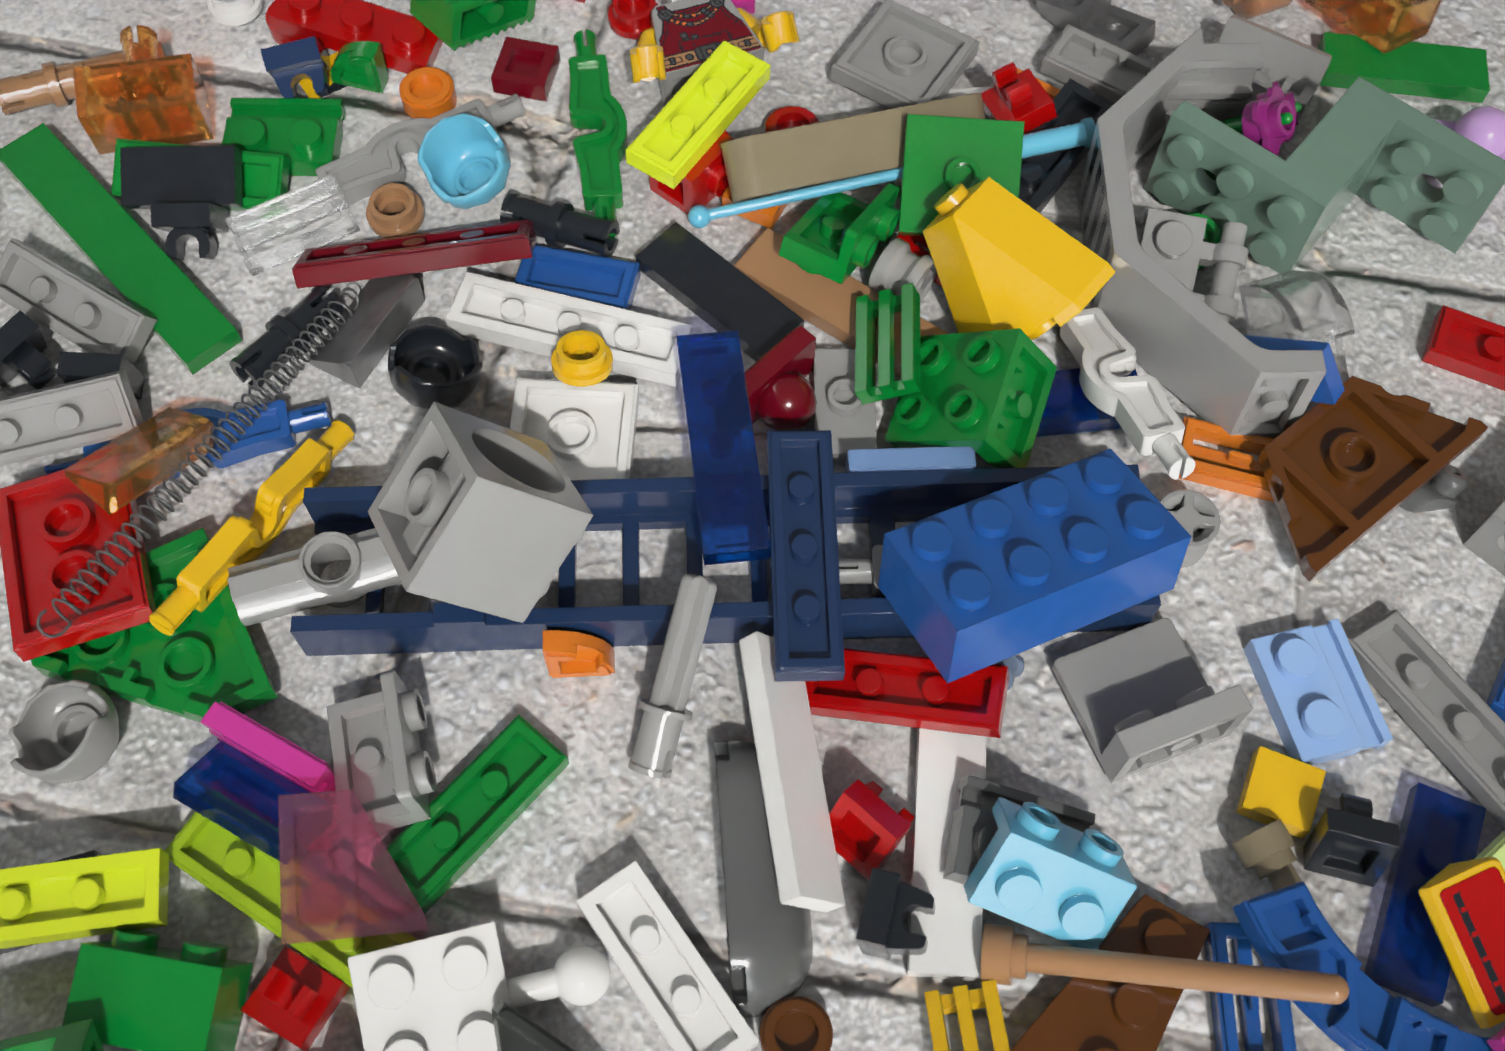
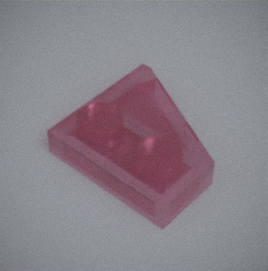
(338, 873)

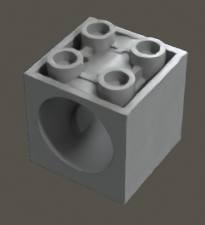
(478, 515)

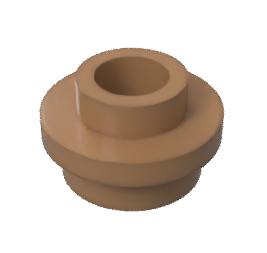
(393, 200)

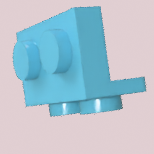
(1051, 875)

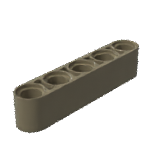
(829, 149)

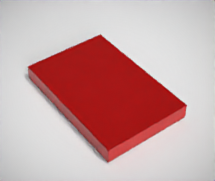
(44, 541)

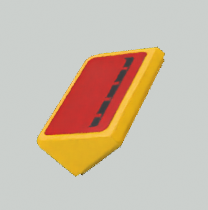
(1469, 919)

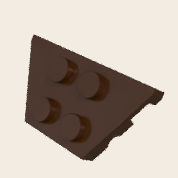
(1355, 465)

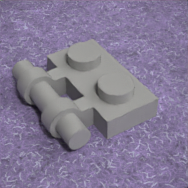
(1179, 247)

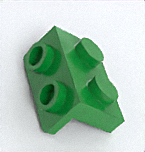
(841, 233)

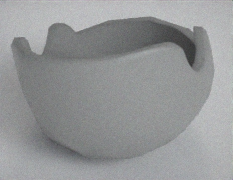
(66, 732)

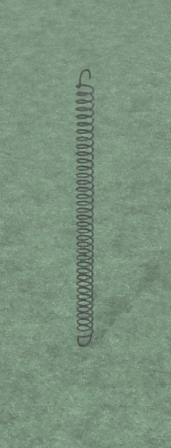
(195, 467)

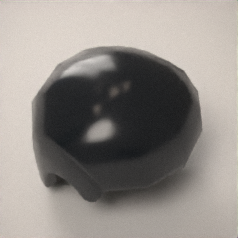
(433, 366)

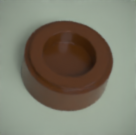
(796, 1026)

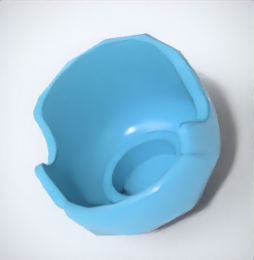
(464, 160)

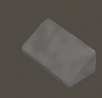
(381, 316)

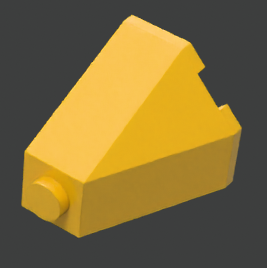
(1008, 263)

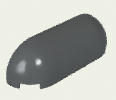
(765, 938)

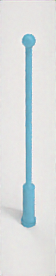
(1033, 145)

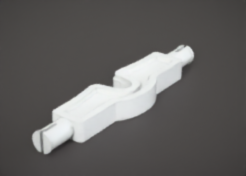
(1133, 400)

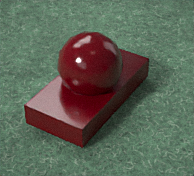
(779, 383)

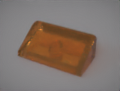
(140, 458)

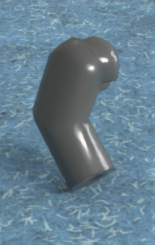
(1439, 492)

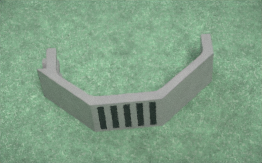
(1166, 323)

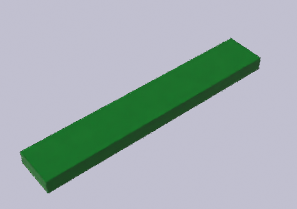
(119, 248)

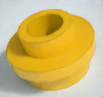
(581, 359)

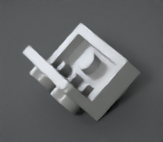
(1286, 60)
(381, 753)

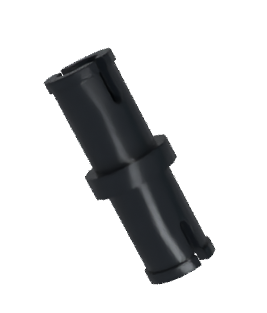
(562, 224)
(280, 334)

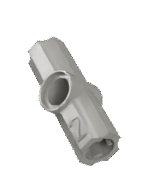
(294, 581)

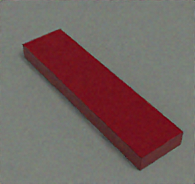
(415, 253)

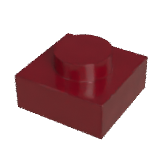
(525, 69)

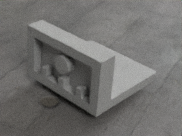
(1145, 699)

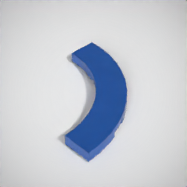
(1295, 935)

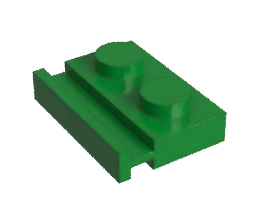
(294, 127)

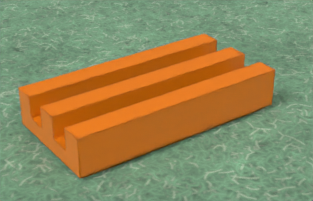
(1223, 470)

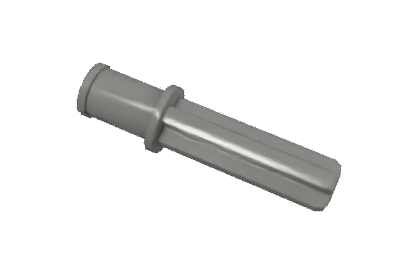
(673, 679)

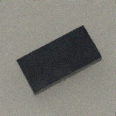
(181, 175)

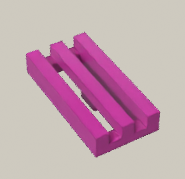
(269, 748)

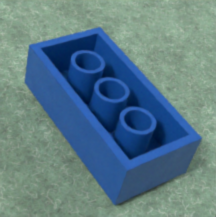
(1030, 563)

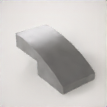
(1101, 20)

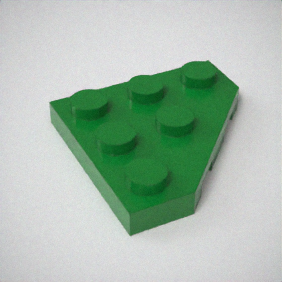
(182, 673)

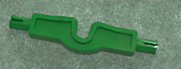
(595, 108)

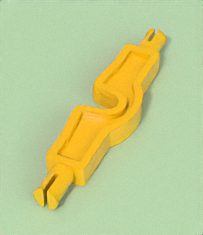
(245, 539)

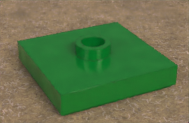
(950, 152)

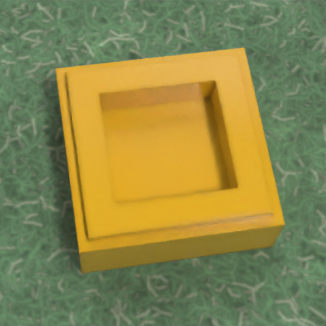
(1282, 790)

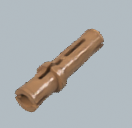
(50, 84)

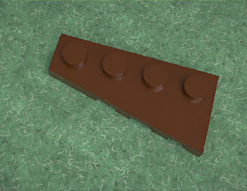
(1119, 1014)

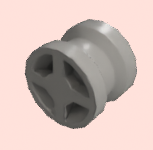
(900, 267)
(1198, 518)

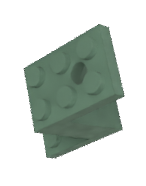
(1360, 148)

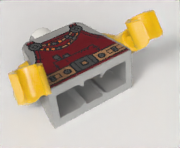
(691, 30)

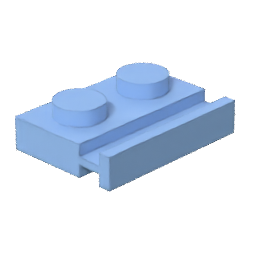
(1317, 693)

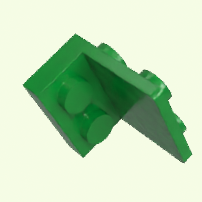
(977, 394)

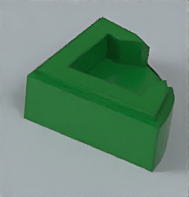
(360, 66)

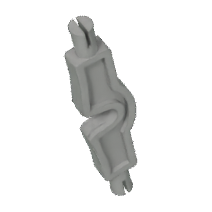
(380, 159)

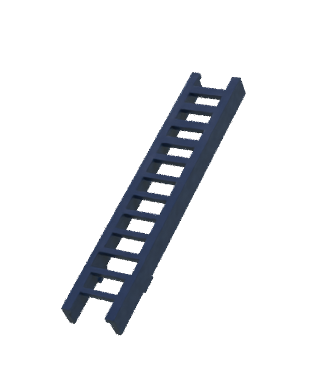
(646, 505)

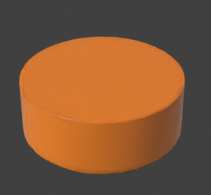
(427, 93)

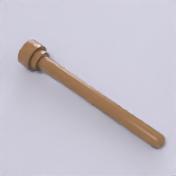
(1012, 956)

